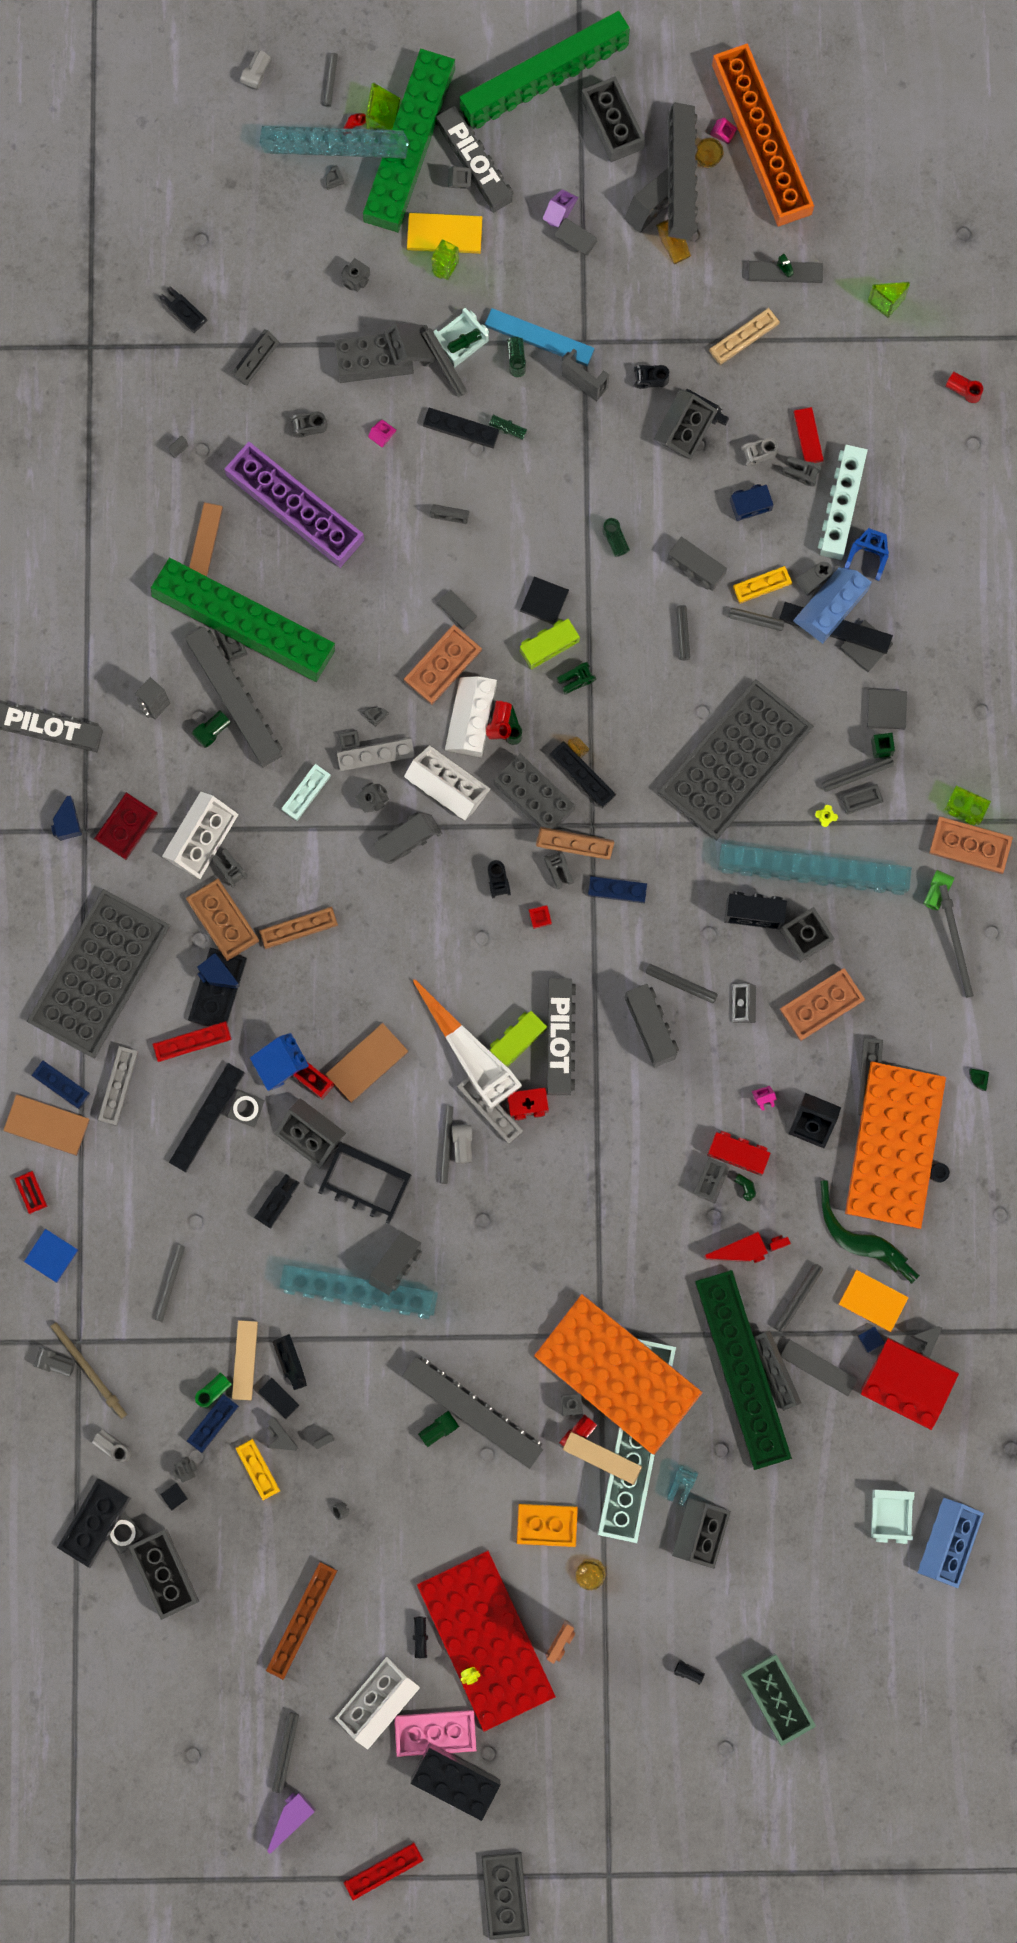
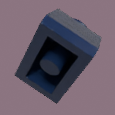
(66, 821)
(216, 973)

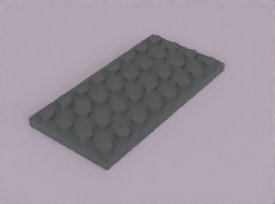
(736, 759)
(98, 973)

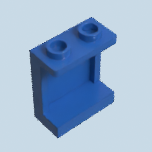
(279, 1061)

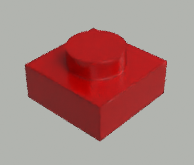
(540, 917)
(778, 1242)

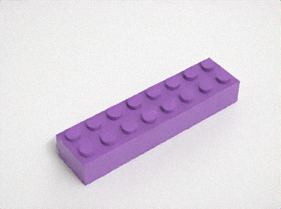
(294, 504)

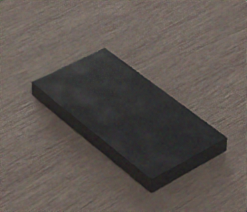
(215, 1003)
(93, 1523)

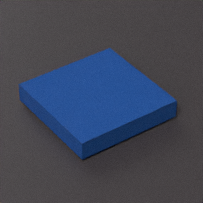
(51, 1255)

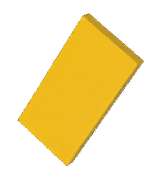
(428, 230)

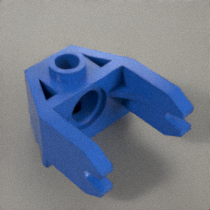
(879, 548)

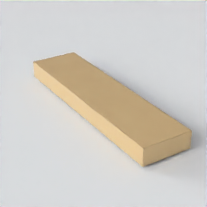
(744, 336)
(245, 1360)
(602, 1458)

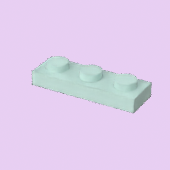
(306, 792)

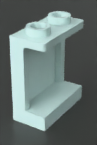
(462, 325)
(892, 1515)

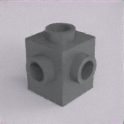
(355, 275)
(372, 797)

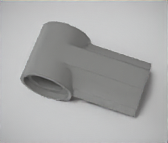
(254, 74)
(462, 1140)
(110, 1445)

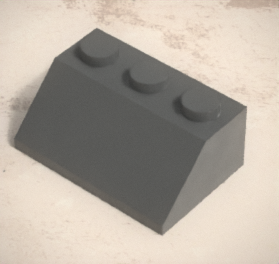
(685, 424)
(309, 1133)
(701, 1533)

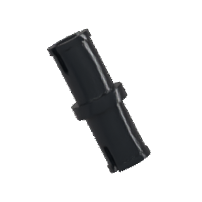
(420, 1637)

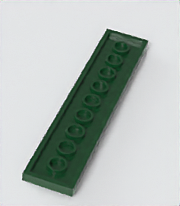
(743, 1370)

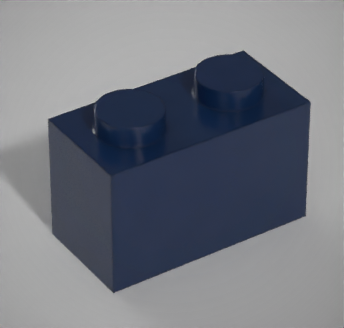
(751, 502)

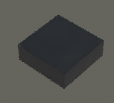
(174, 1496)

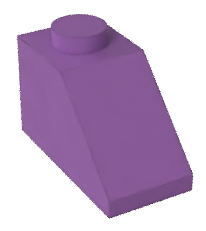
(559, 208)

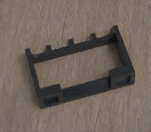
(395, 1172)

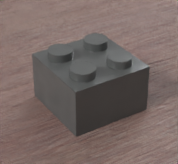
(807, 934)

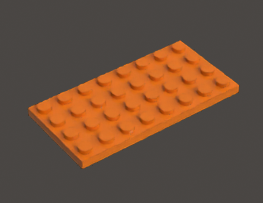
(895, 1145)
(618, 1374)

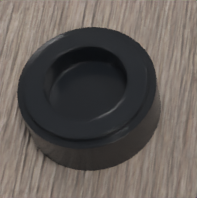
(939, 1172)

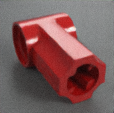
(963, 386)
(499, 726)
(583, 1428)

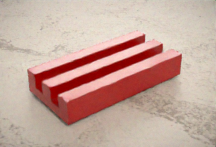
(37, 1207)

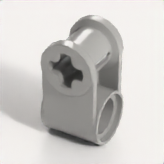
(756, 452)

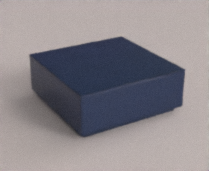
(871, 1339)

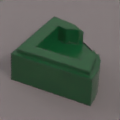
(785, 265)
(979, 1078)

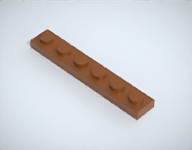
(301, 1620)

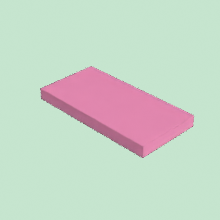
(447, 1730)

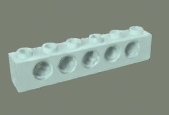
(856, 457)

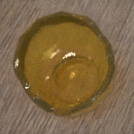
(709, 152)
(590, 1574)

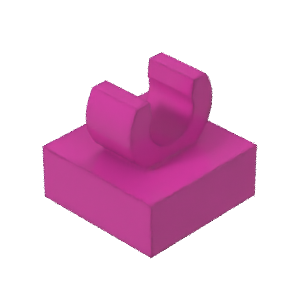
(764, 1096)

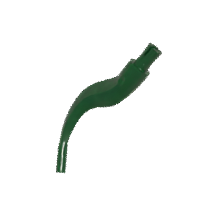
(865, 1245)

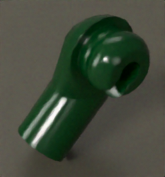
(748, 1186)

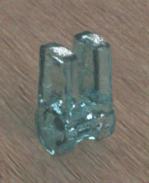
(688, 1484)

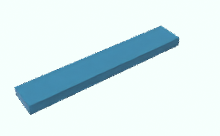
(538, 336)

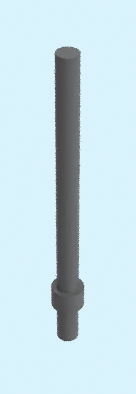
(947, 904)

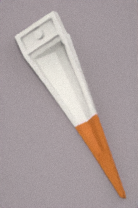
(486, 1072)

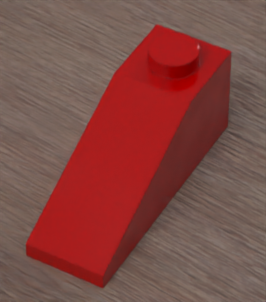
(744, 1250)

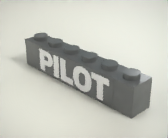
(472, 155)
(50, 727)
(559, 1036)

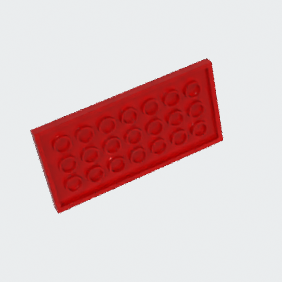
(486, 1633)

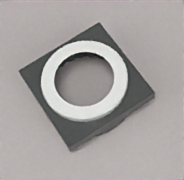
(251, 1120)
(136, 1533)

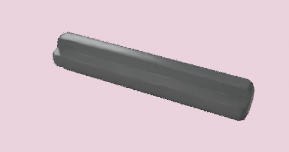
(756, 619)
(683, 634)

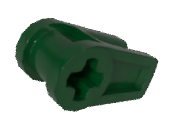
(578, 673)

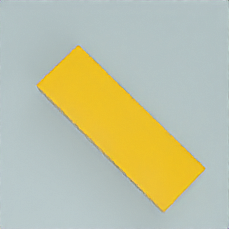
(762, 584)
(257, 1469)

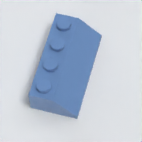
(833, 603)
(950, 1542)

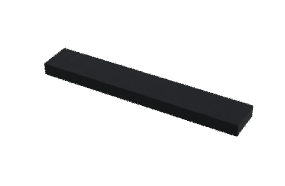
(846, 631)

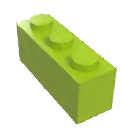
(549, 643)
(518, 1038)

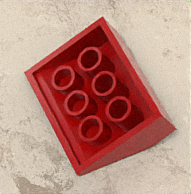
(909, 1383)

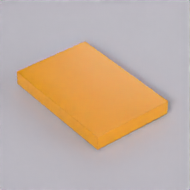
(873, 1301)
(547, 1525)

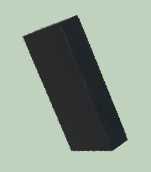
(278, 1398)

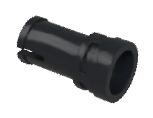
(684, 1670)

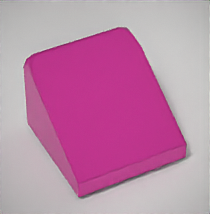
(723, 130)
(381, 433)

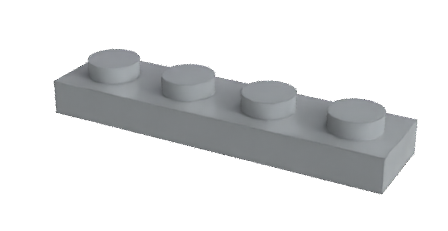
(375, 754)
(118, 1086)
(496, 1116)

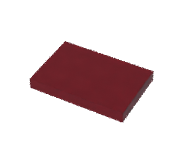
(126, 826)

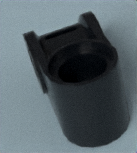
(650, 376)
(498, 881)

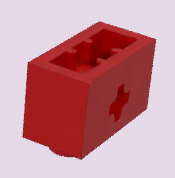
(535, 1096)

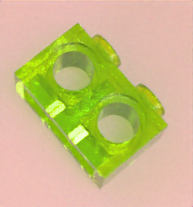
(445, 260)
(968, 800)

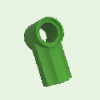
(934, 898)

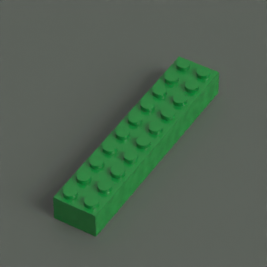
(545, 70)
(417, 119)
(242, 619)

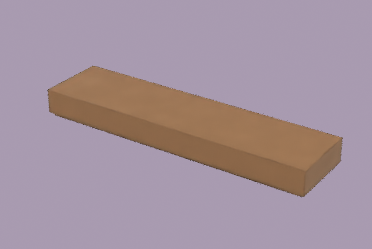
(206, 538)
(575, 843)
(298, 928)

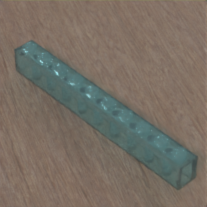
(814, 868)

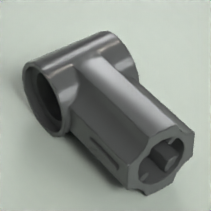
(50, 1361)

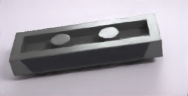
(255, 357)

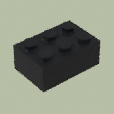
(755, 910)

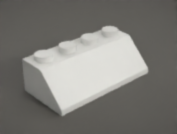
(471, 715)
(446, 782)
(200, 835)
(377, 1703)

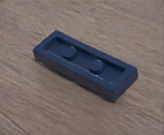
(617, 889)
(60, 1084)
(212, 1423)

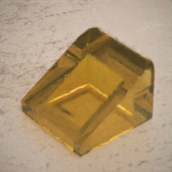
(578, 746)

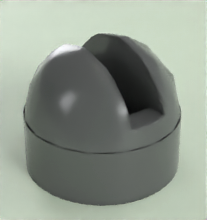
(340, 1511)

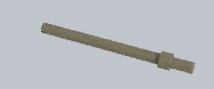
(112, 1400)

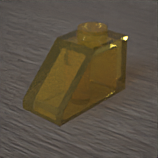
(675, 247)

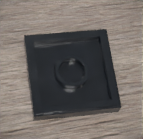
(544, 600)

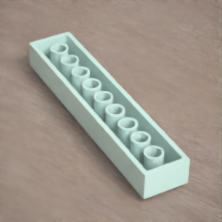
(624, 1501)

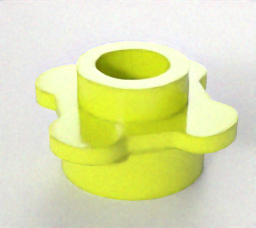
(821, 816)
(470, 1676)

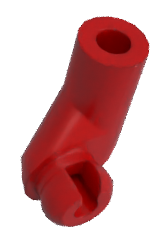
(355, 120)

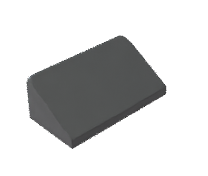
(449, 514)
(744, 1003)

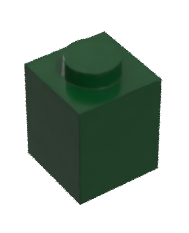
(883, 745)

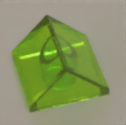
(381, 108)
(888, 296)

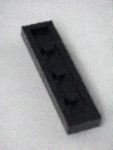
(461, 427)
(583, 774)

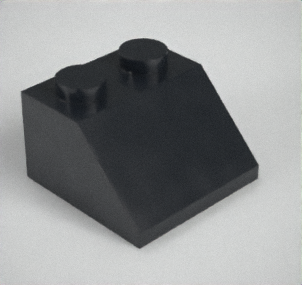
(815, 1120)

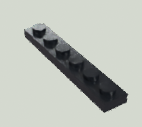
(206, 1117)

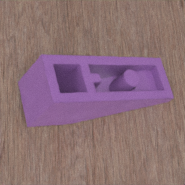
(293, 1815)

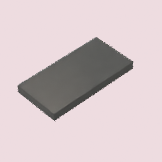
(505, 1895)

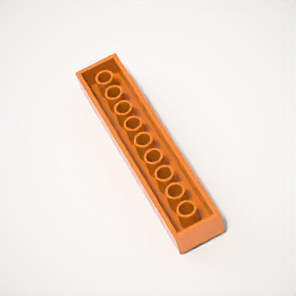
(762, 135)

